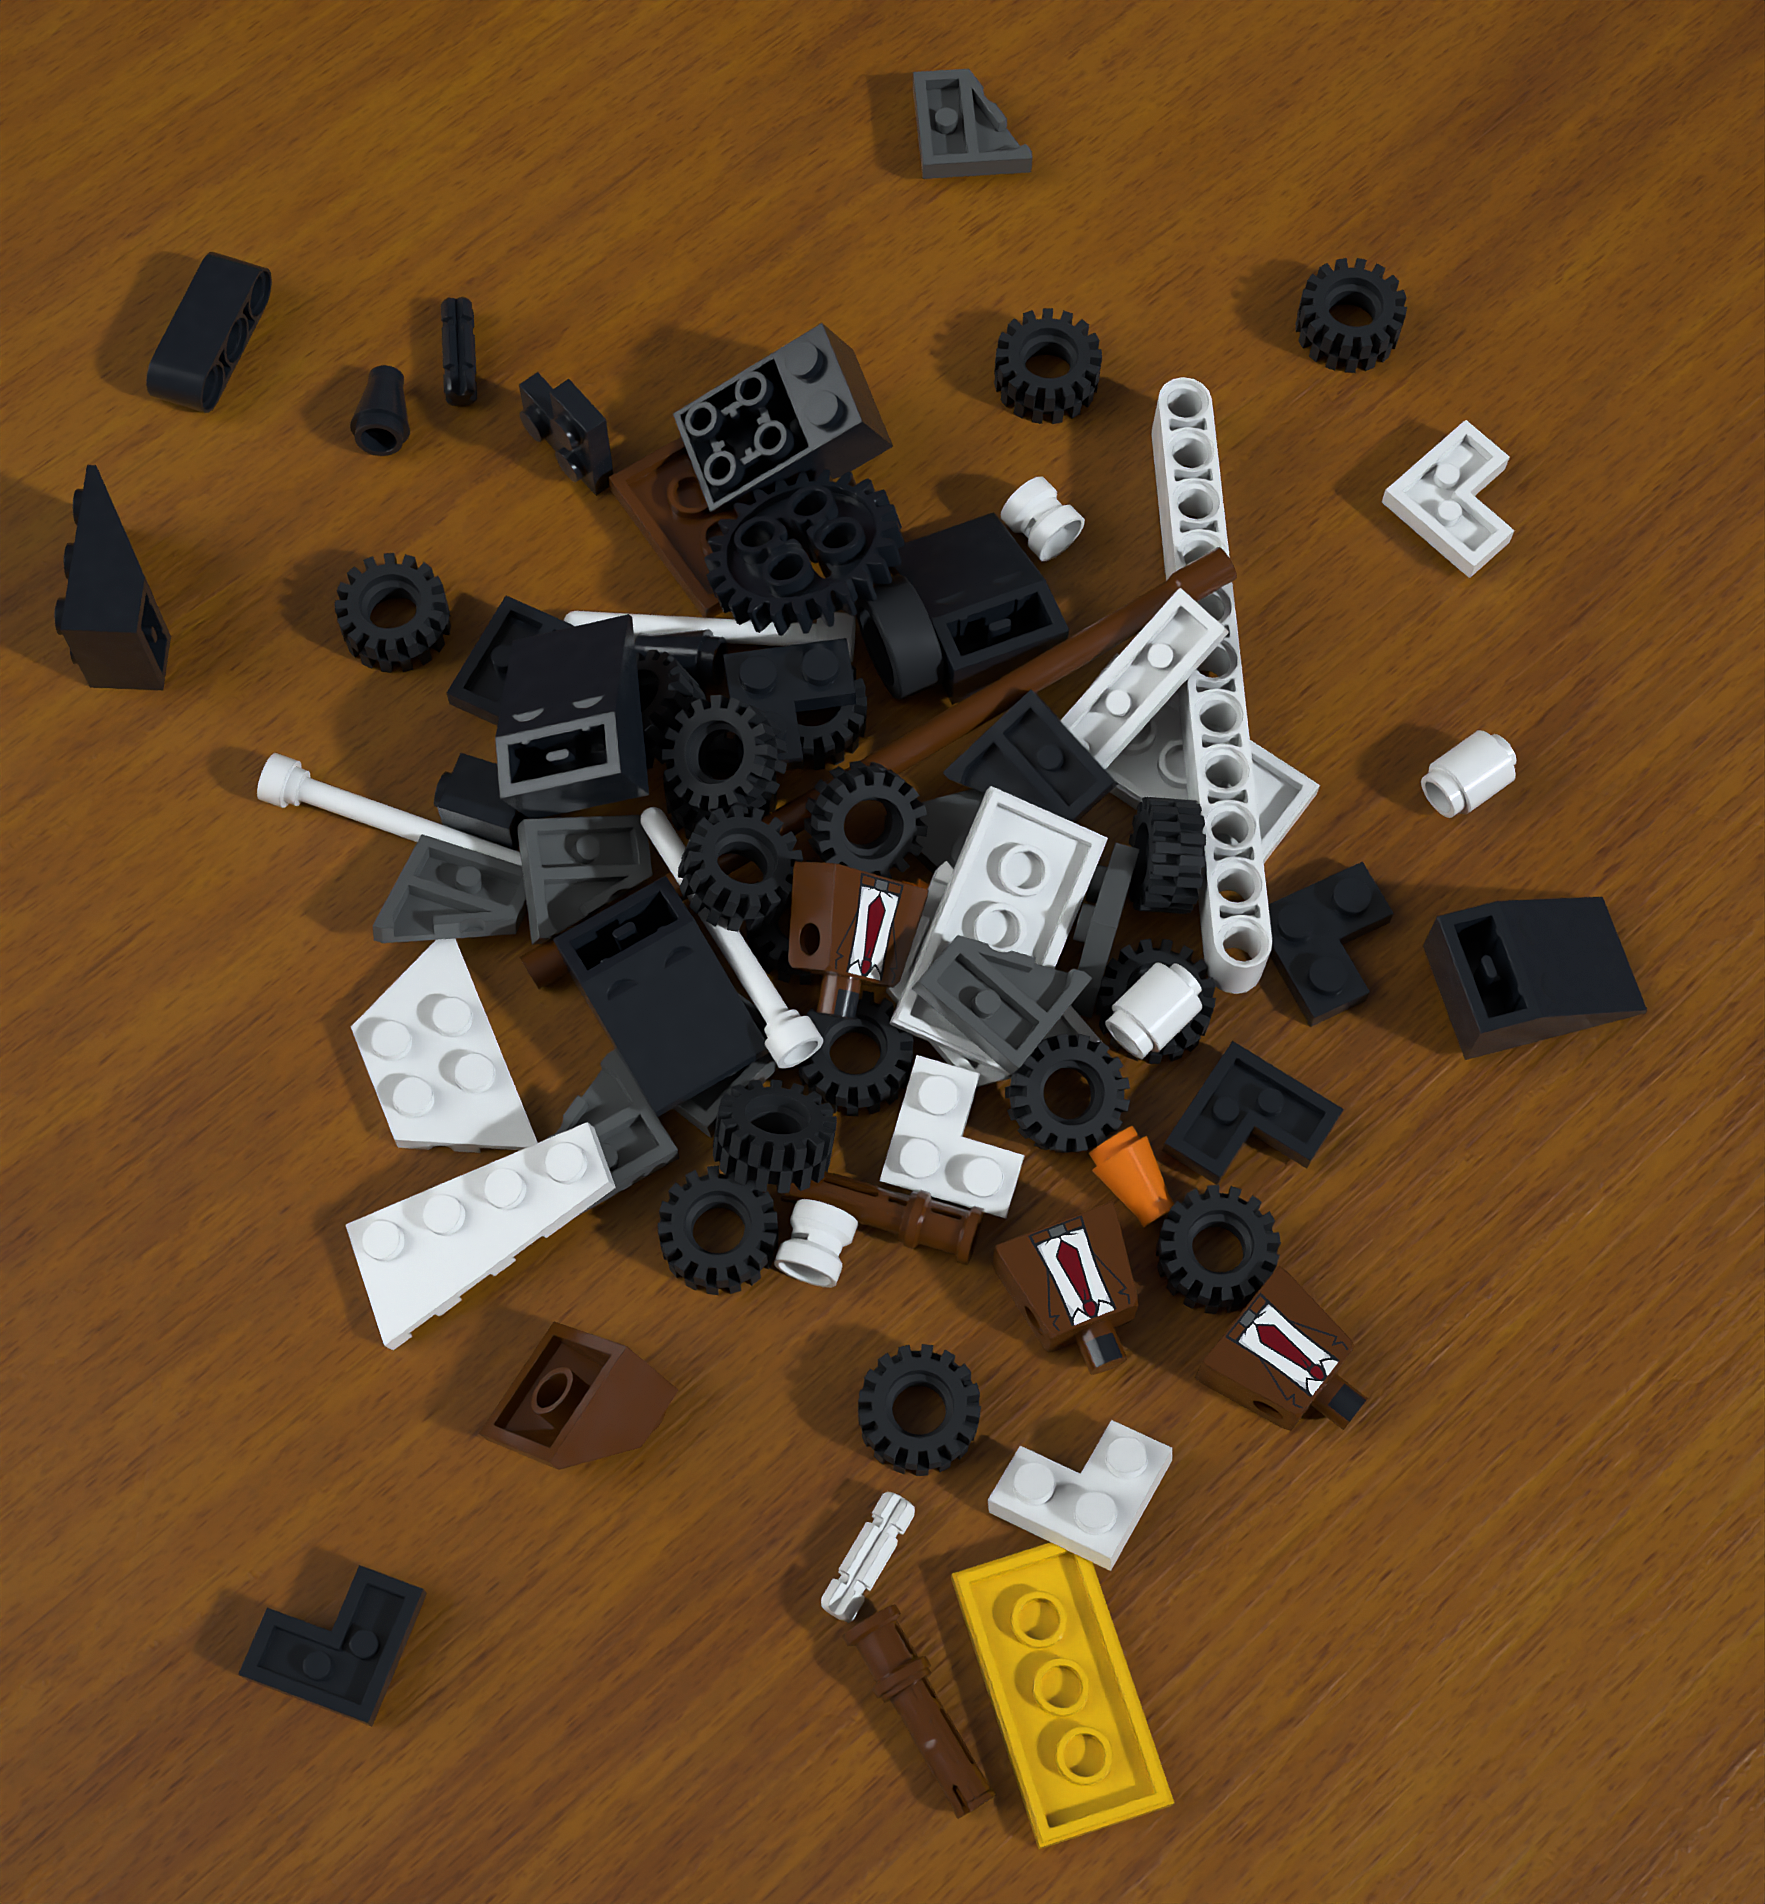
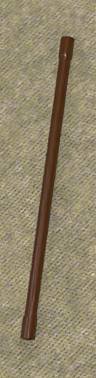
(1196, 579)

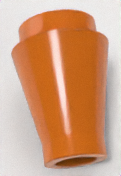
(1132, 1174)

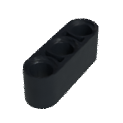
(209, 332)

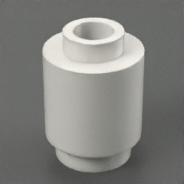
(1469, 774)
(1155, 1009)

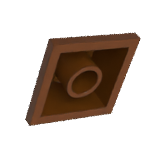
(579, 1401)

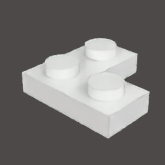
(1441, 503)
(930, 1148)
(1088, 1510)

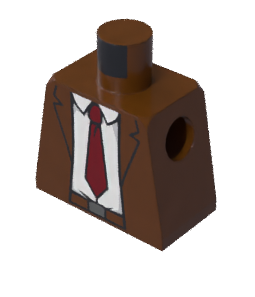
(851, 931)
(1073, 1284)
(1283, 1358)

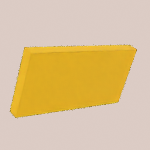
(1061, 1692)

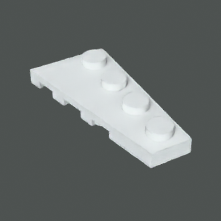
(454, 1235)

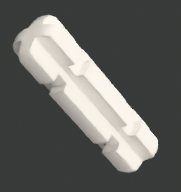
(867, 1556)

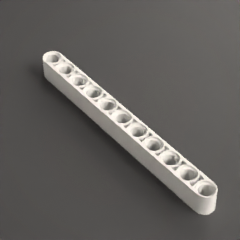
(1213, 700)

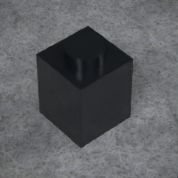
(472, 802)

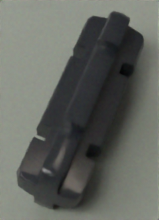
(458, 351)

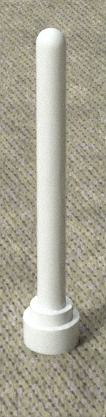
(734, 633)
(287, 783)
(789, 1035)

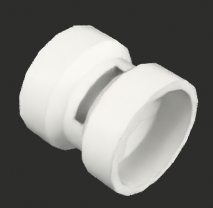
(1042, 518)
(816, 1243)

